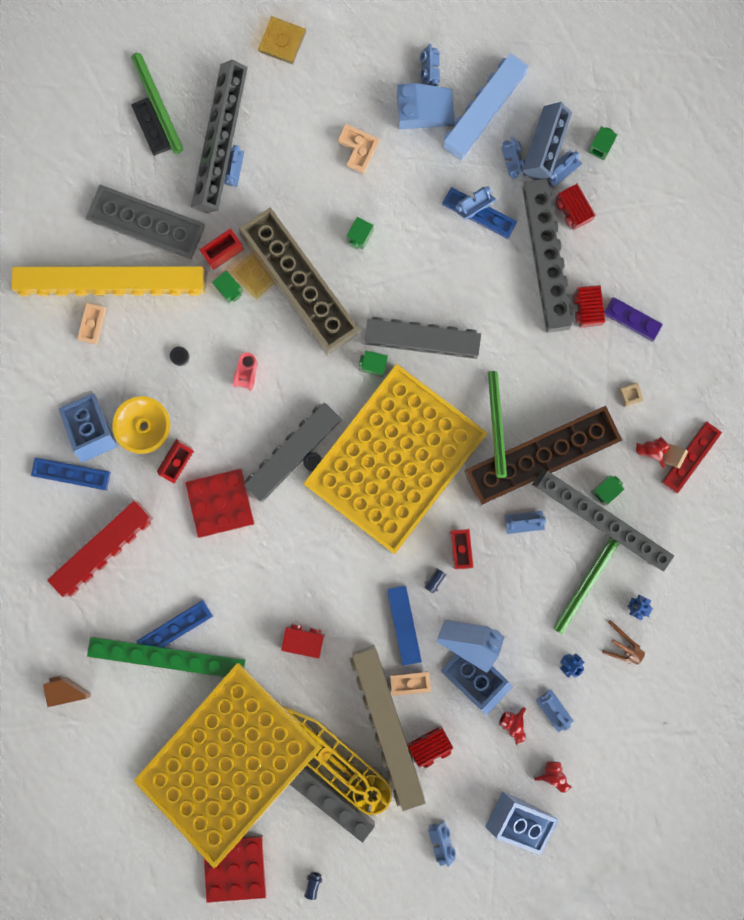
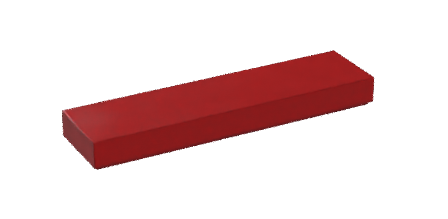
(697, 451)

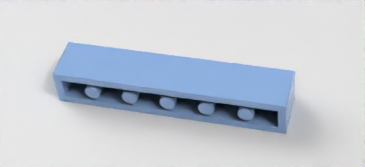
(485, 107)

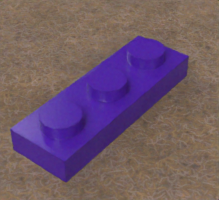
(633, 319)

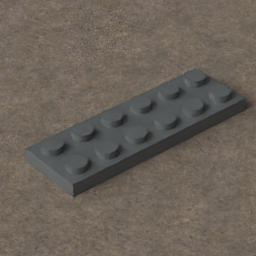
(145, 221)

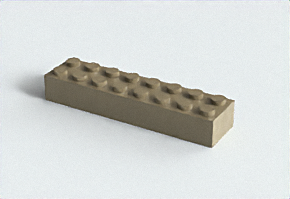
(298, 281)
(388, 727)

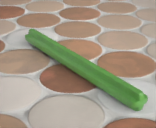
(157, 103)
(497, 427)
(586, 585)

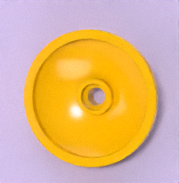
(128, 423)

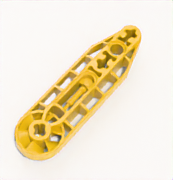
(381, 785)

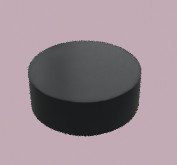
(179, 356)
(311, 461)

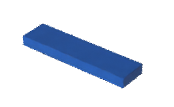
(486, 217)
(70, 474)
(404, 625)
(178, 626)

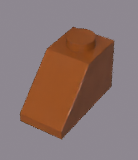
(63, 691)

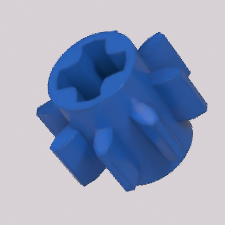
(640, 607)
(572, 665)

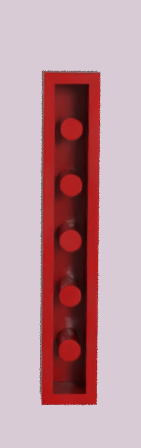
(100, 549)

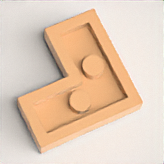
(362, 145)

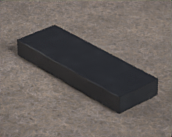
(150, 126)

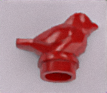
(654, 450)
(514, 725)
(554, 776)

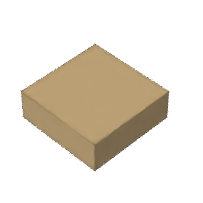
(631, 394)
(675, 456)

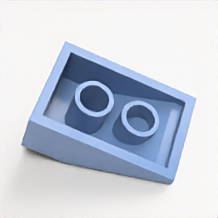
(424, 106)
(87, 428)
(472, 642)
(478, 686)
(521, 824)

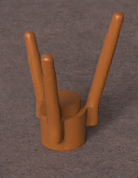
(632, 653)

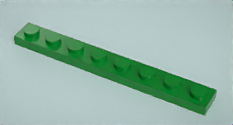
(161, 657)

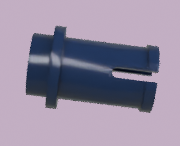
(435, 581)
(314, 880)

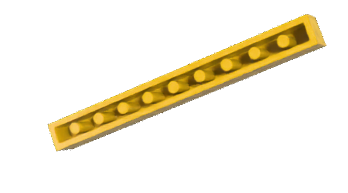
(108, 280)

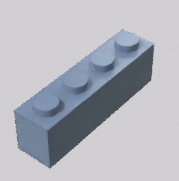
(547, 141)

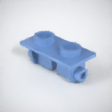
(430, 58)
(513, 150)
(234, 166)
(564, 167)
(468, 208)
(525, 522)
(554, 711)
(445, 851)

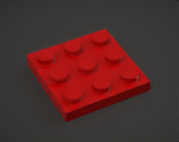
(219, 503)
(238, 874)

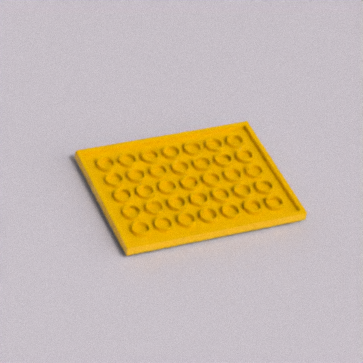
(395, 458)
(227, 765)

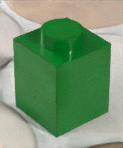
(602, 142)
(359, 233)
(228, 287)
(373, 363)
(608, 489)

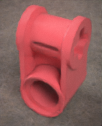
(245, 373)

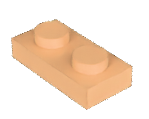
(91, 324)
(410, 683)

